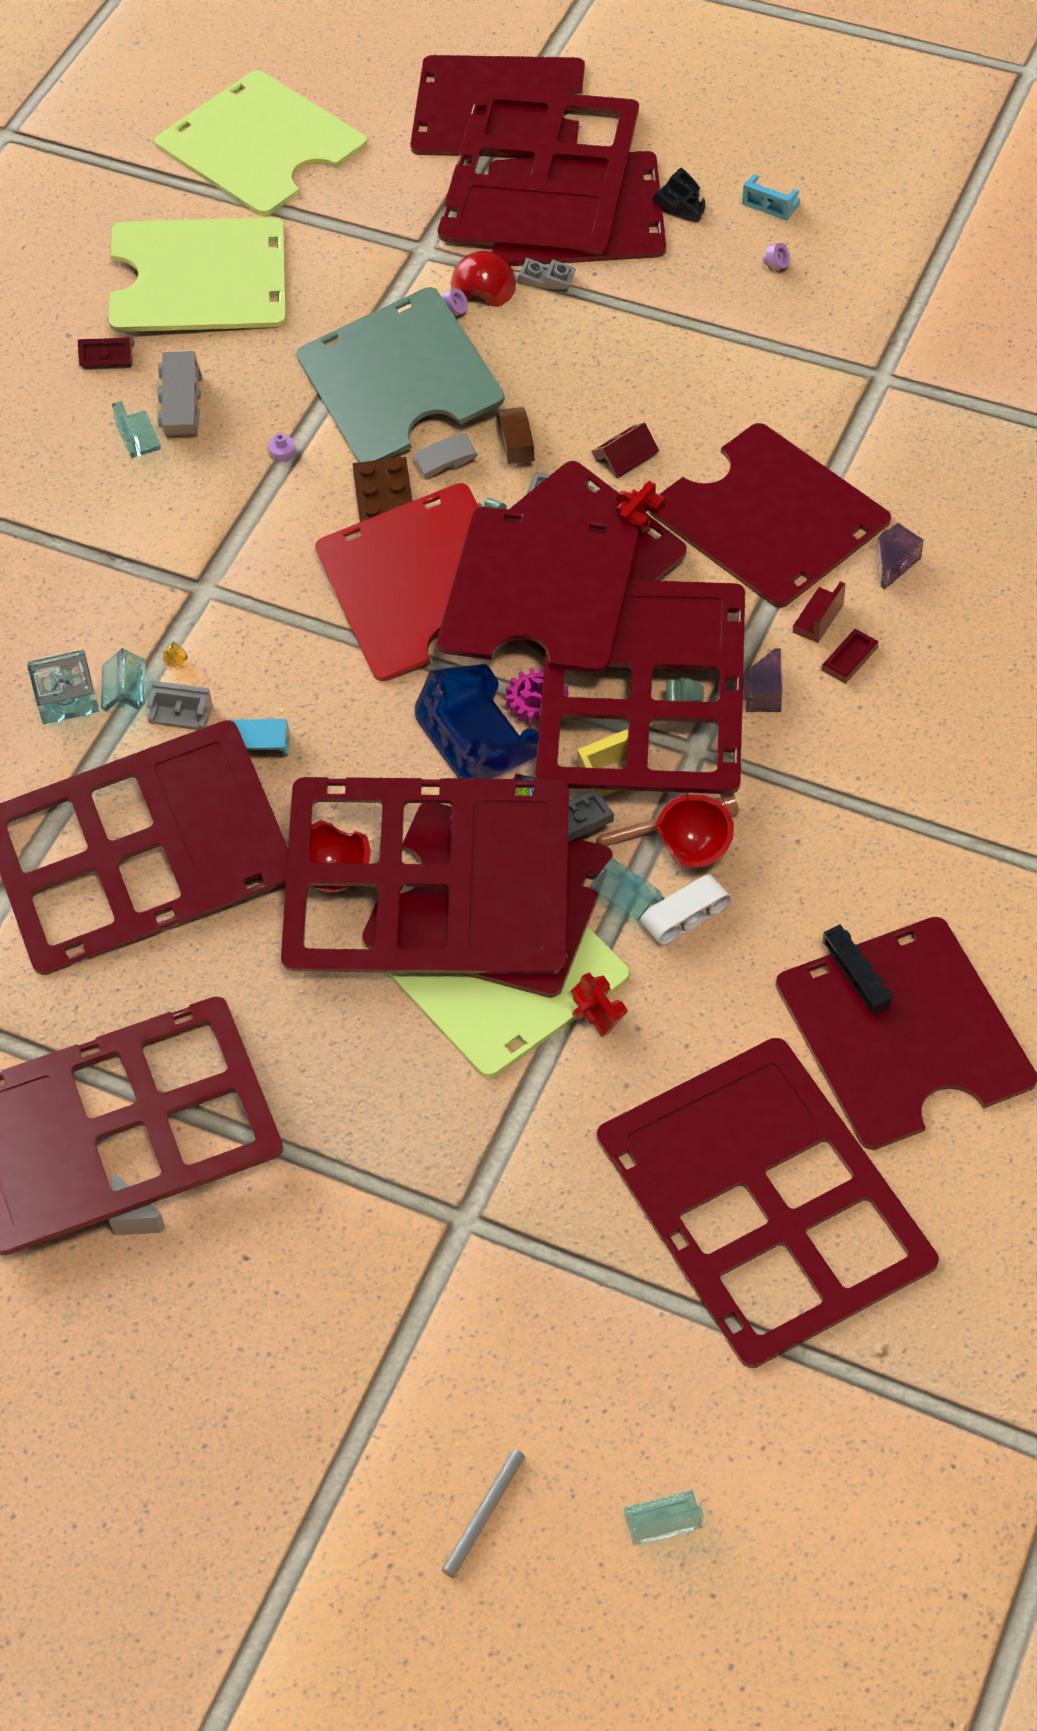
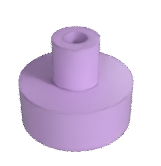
(777, 256)
(455, 301)
(281, 448)

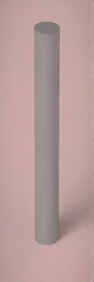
(483, 1513)

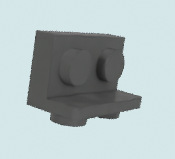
(587, 814)

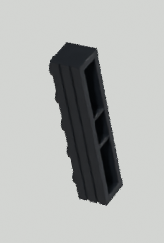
(857, 969)

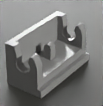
(179, 705)

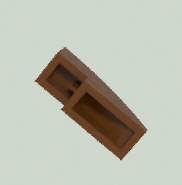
(516, 435)

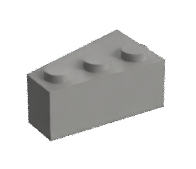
(179, 393)

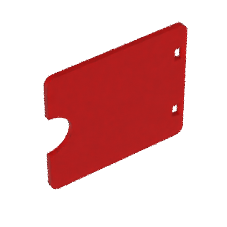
(399, 576)

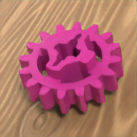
(530, 690)

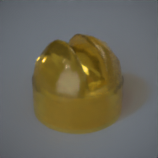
(174, 655)

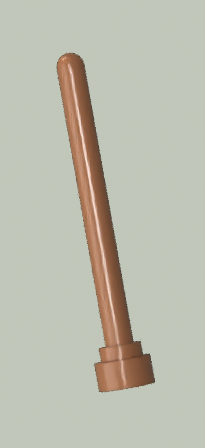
(727, 800)

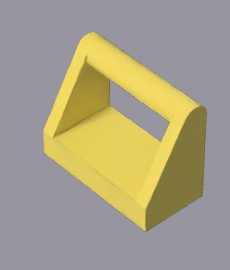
(603, 754)

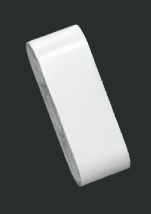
(686, 909)

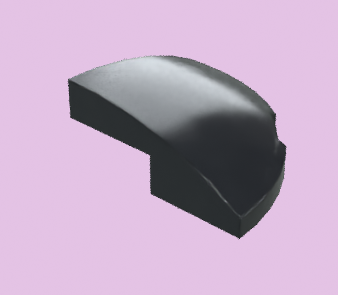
(681, 196)

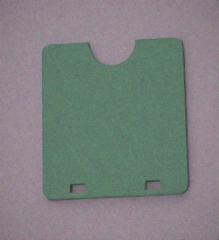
(397, 371)

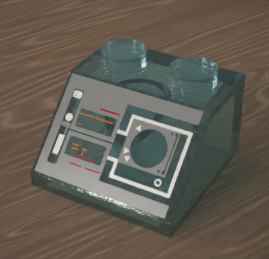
(63, 686)

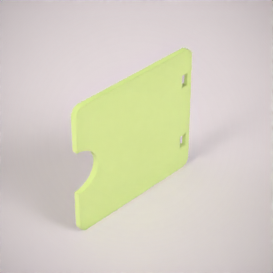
(258, 141)
(199, 274)
(489, 1017)

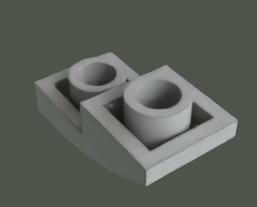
(553, 277)
(446, 452)

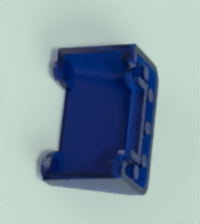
(468, 725)

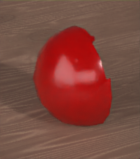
(485, 276)
(695, 830)
(336, 846)

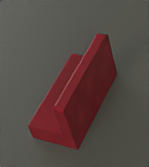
(105, 351)
(627, 449)
(820, 613)

